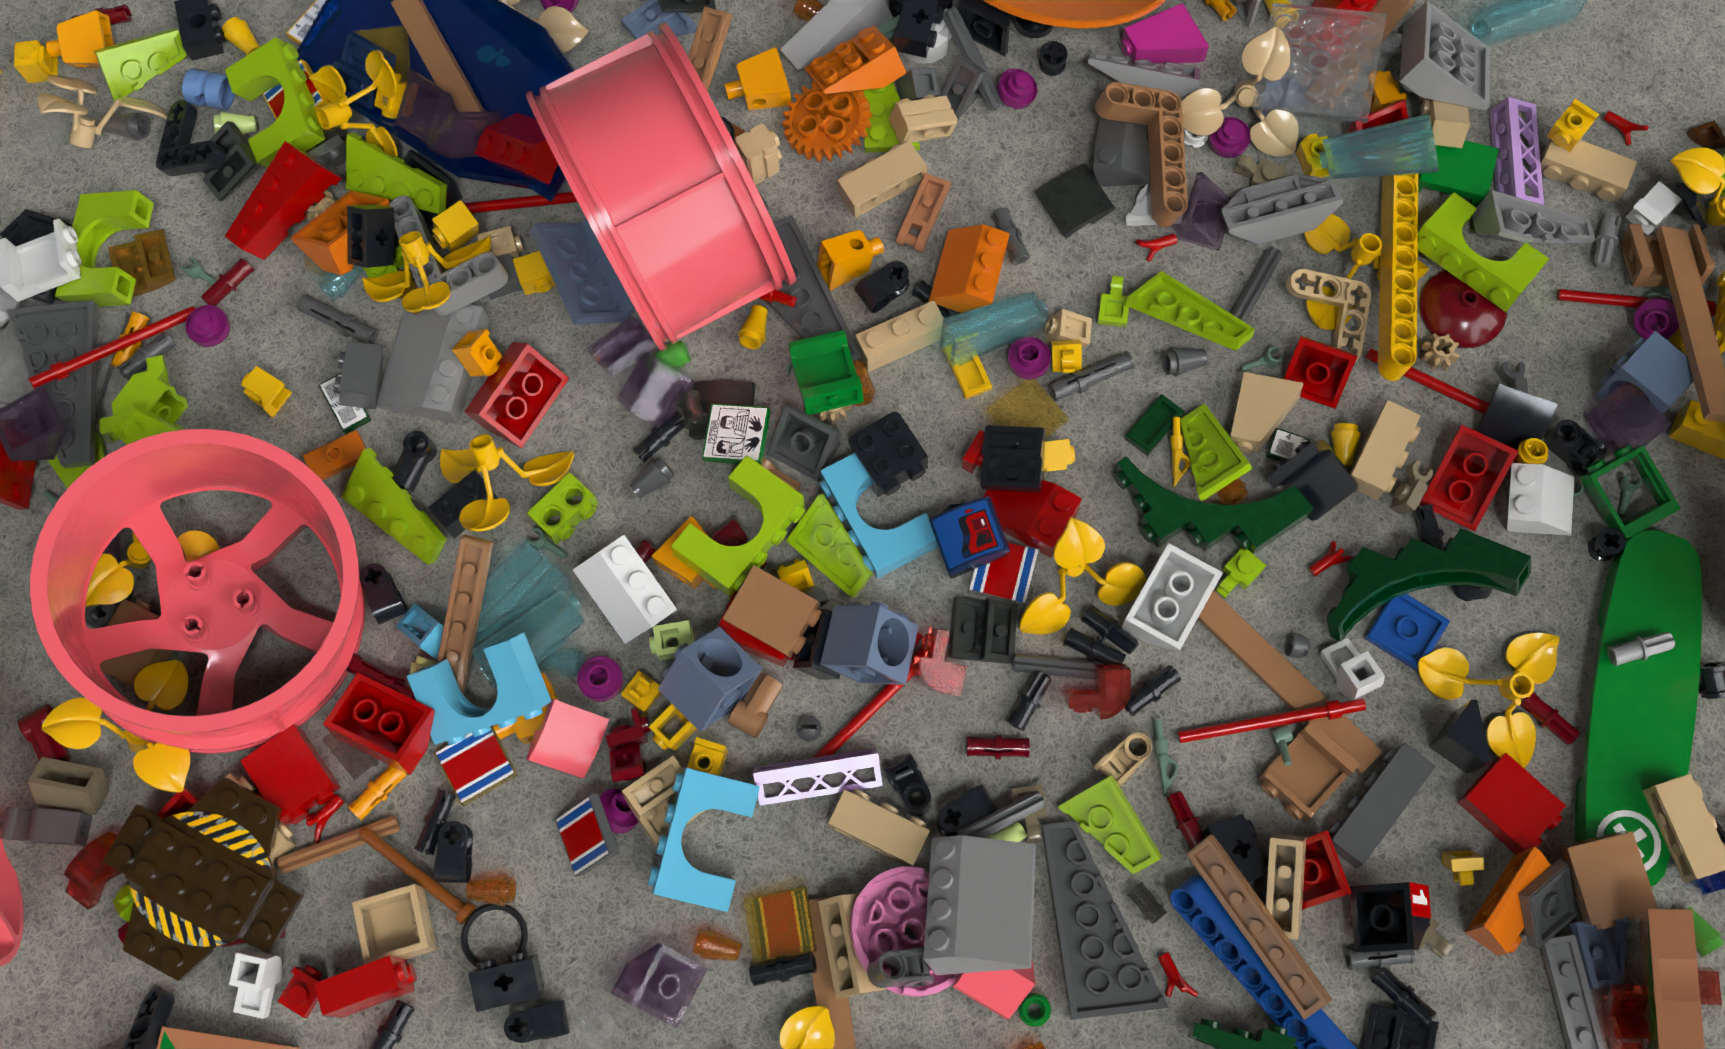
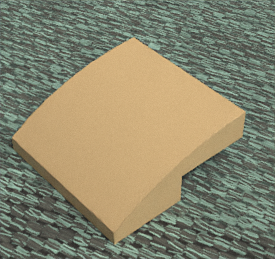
(650, 797)

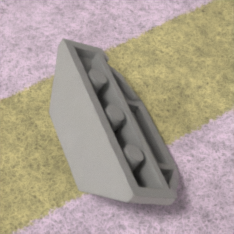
(1281, 208)

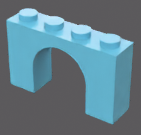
(881, 548)
(518, 686)
(674, 875)

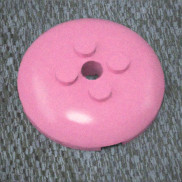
(880, 917)

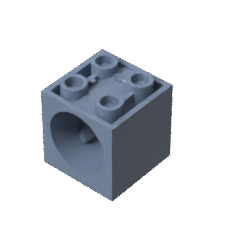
(1653, 367)
(869, 643)
(709, 678)

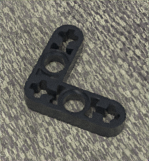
(181, 124)
(150, 1019)

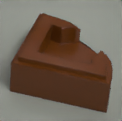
(1707, 134)

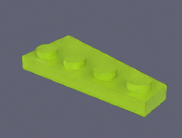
(385, 176)
(1184, 308)
(390, 508)

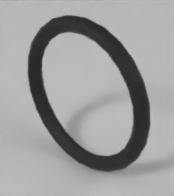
(464, 936)

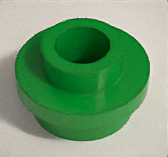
(1045, 1010)

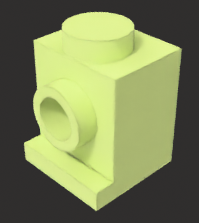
(664, 633)

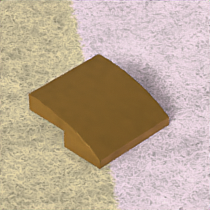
(145, 260)

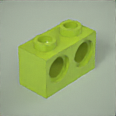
(557, 504)

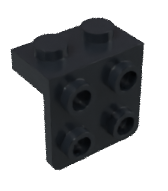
(889, 453)
(1317, 476)

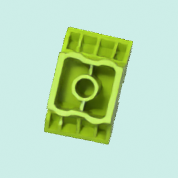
(149, 391)

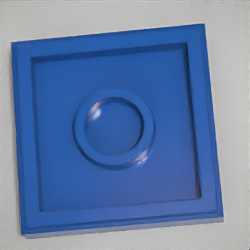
(1407, 630)

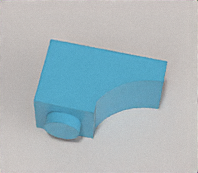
(422, 629)

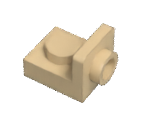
(504, 242)
(1068, 326)

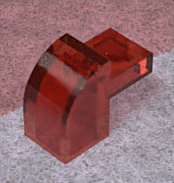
(933, 670)
(1110, 692)
(89, 873)
(1624, 1017)

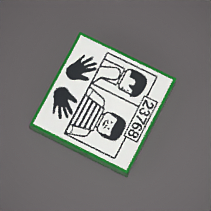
(736, 432)

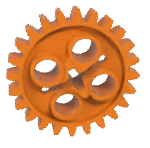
(826, 121)

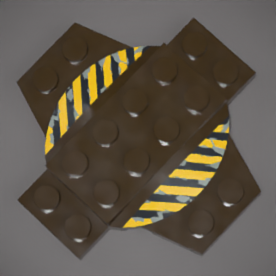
(202, 879)

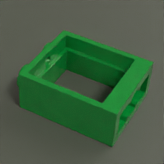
(1665, 501)

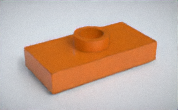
(335, 455)

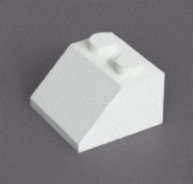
(1540, 500)

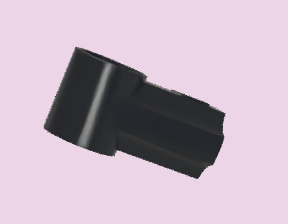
(412, 463)

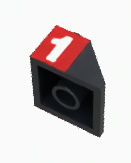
(1389, 916)

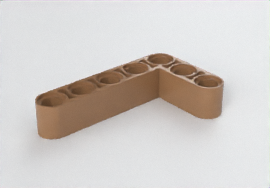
(1164, 119)

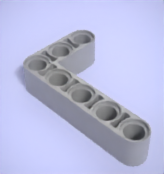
(467, 281)

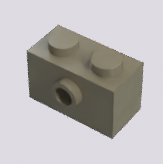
(68, 785)

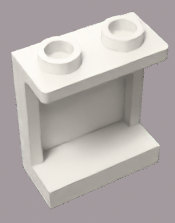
(39, 263)

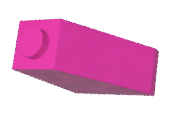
(1165, 38)

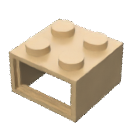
(395, 924)

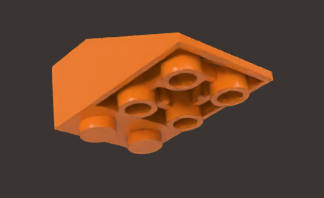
(857, 64)

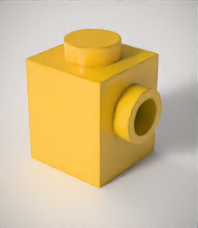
(533, 273)

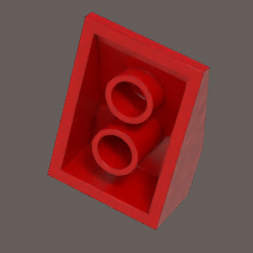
(1468, 477)
(1035, 516)

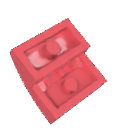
(567, 739)

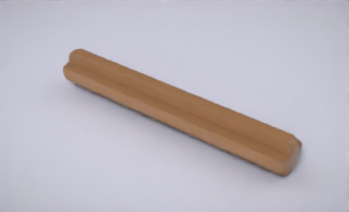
(335, 845)

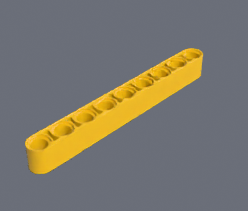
(1398, 276)

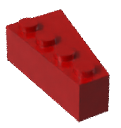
(280, 200)

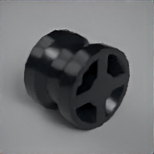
(1055, 52)

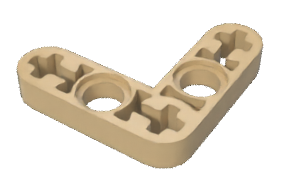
(1341, 299)

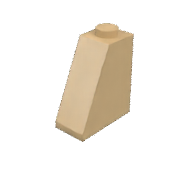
(1261, 409)

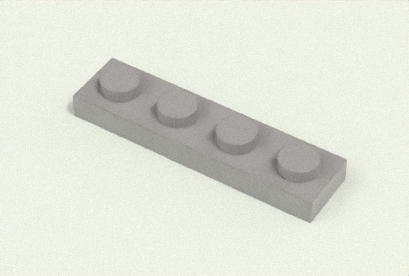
(1572, 993)

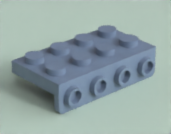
(582, 273)

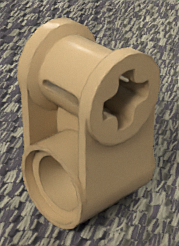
(1121, 761)

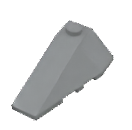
(831, 26)
(1171, 76)
(1521, 220)

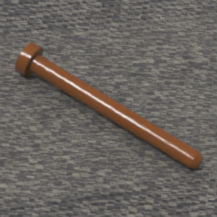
(415, 873)

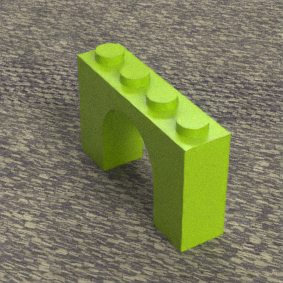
(260, 71)
(96, 220)
(1495, 280)
(730, 565)

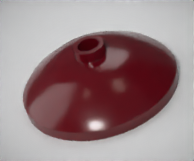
(1448, 312)

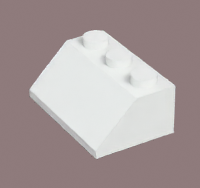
(624, 589)
(1171, 599)

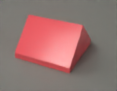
(997, 990)

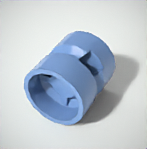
(208, 89)

